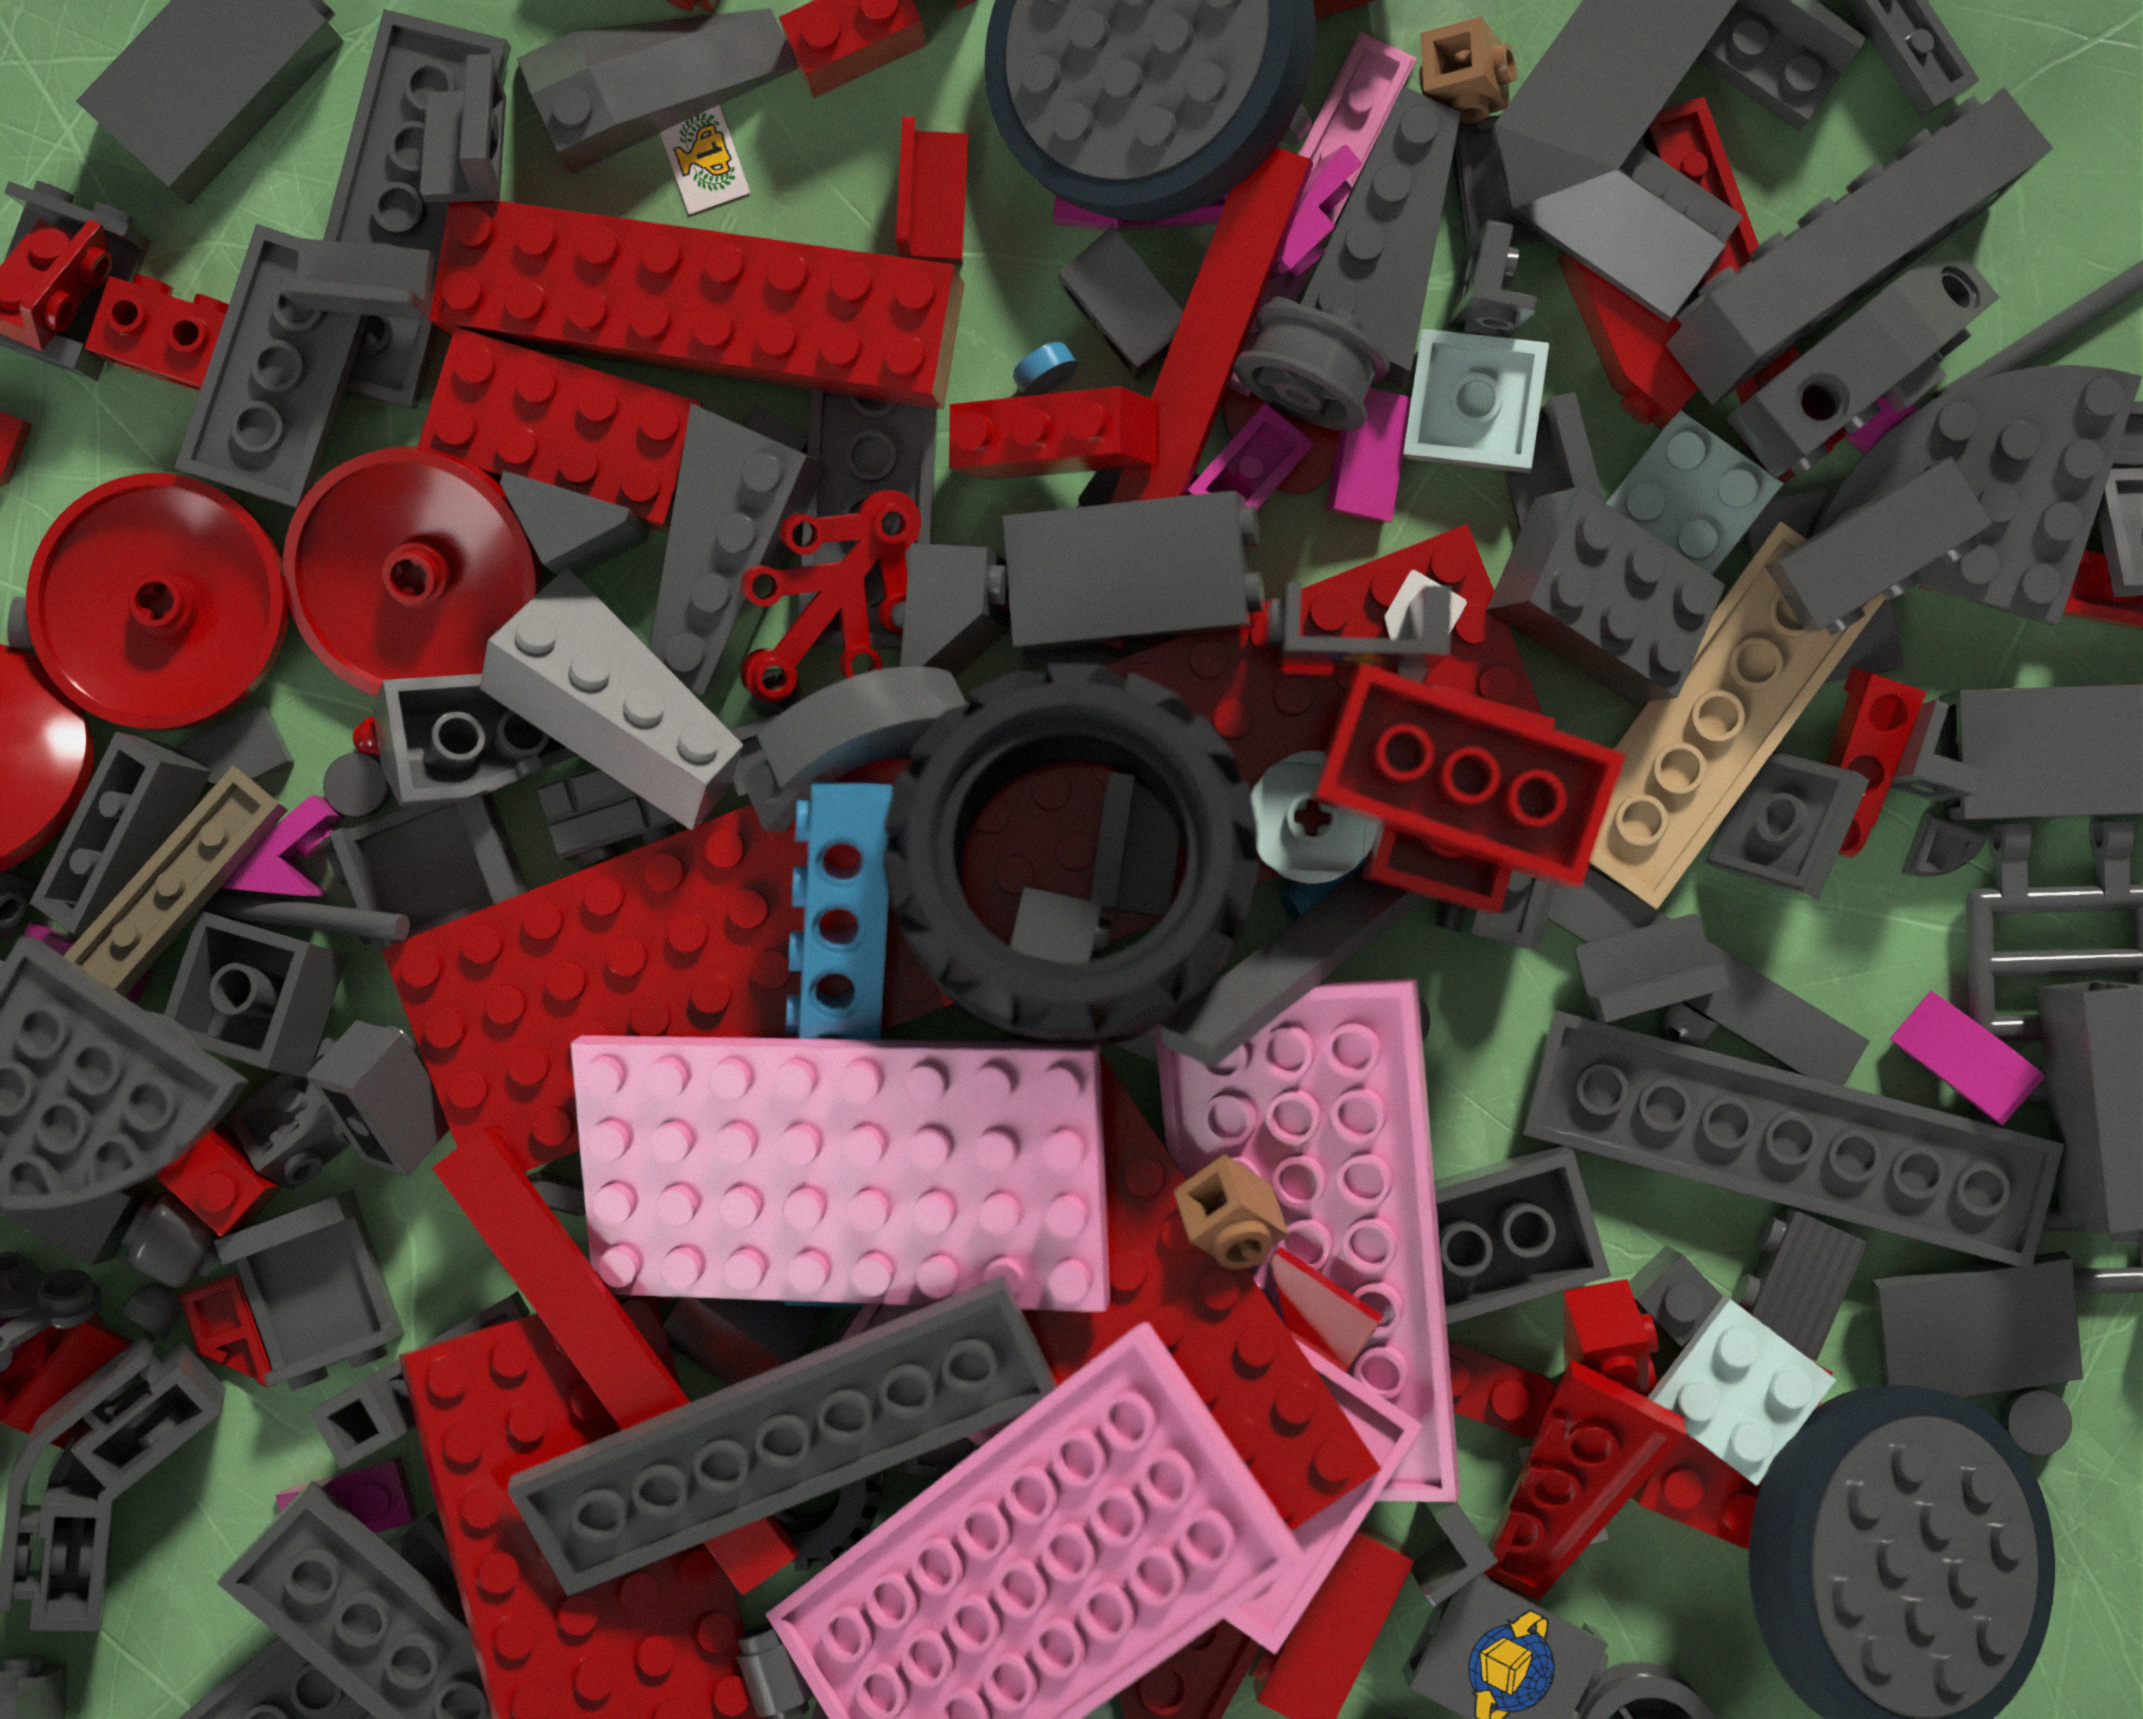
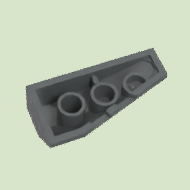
(636, 80)
(453, 741)

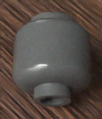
(170, 1241)

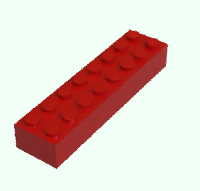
(700, 301)

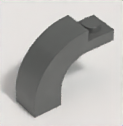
(841, 730)
(379, 1405)

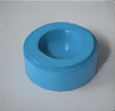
(1044, 369)

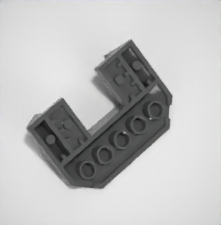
(1596, 91)

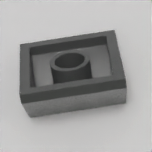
(570, 526)
(740, 1335)

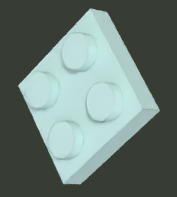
(1476, 401)
(1695, 493)
(1741, 1389)

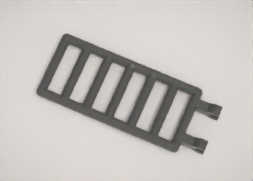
(2112, 891)

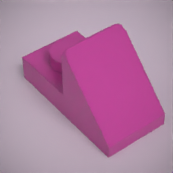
(1255, 459)
(274, 861)
(372, 1494)

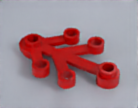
(838, 587)

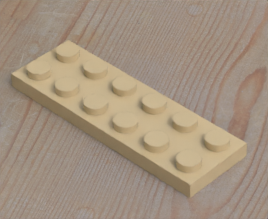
(1703, 749)

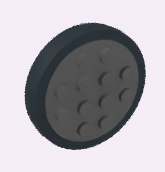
(1146, 99)
(1902, 1559)

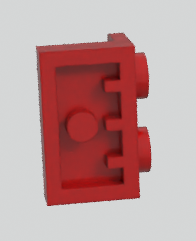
(49, 280)

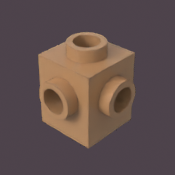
(1467, 69)

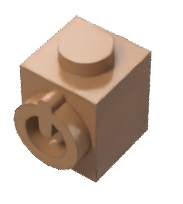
(1231, 1214)

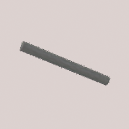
(2057, 328)
(308, 915)

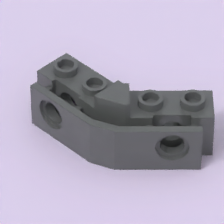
(1880, 350)
(95, 1465)

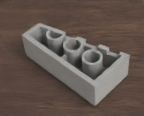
(610, 700)

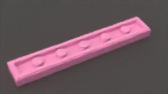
(1349, 116)

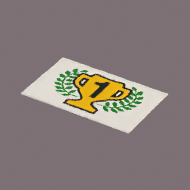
(705, 161)

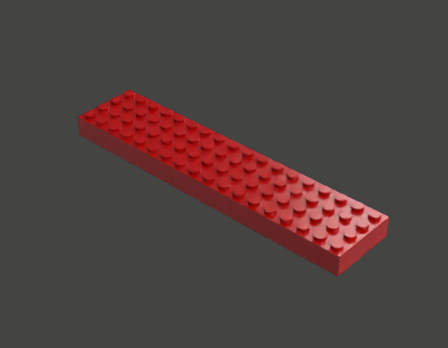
(701, 921)

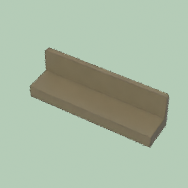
(176, 881)

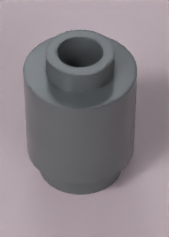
(772, 1675)

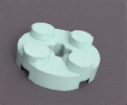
(1283, 842)

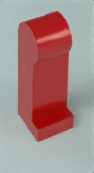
(1871, 742)

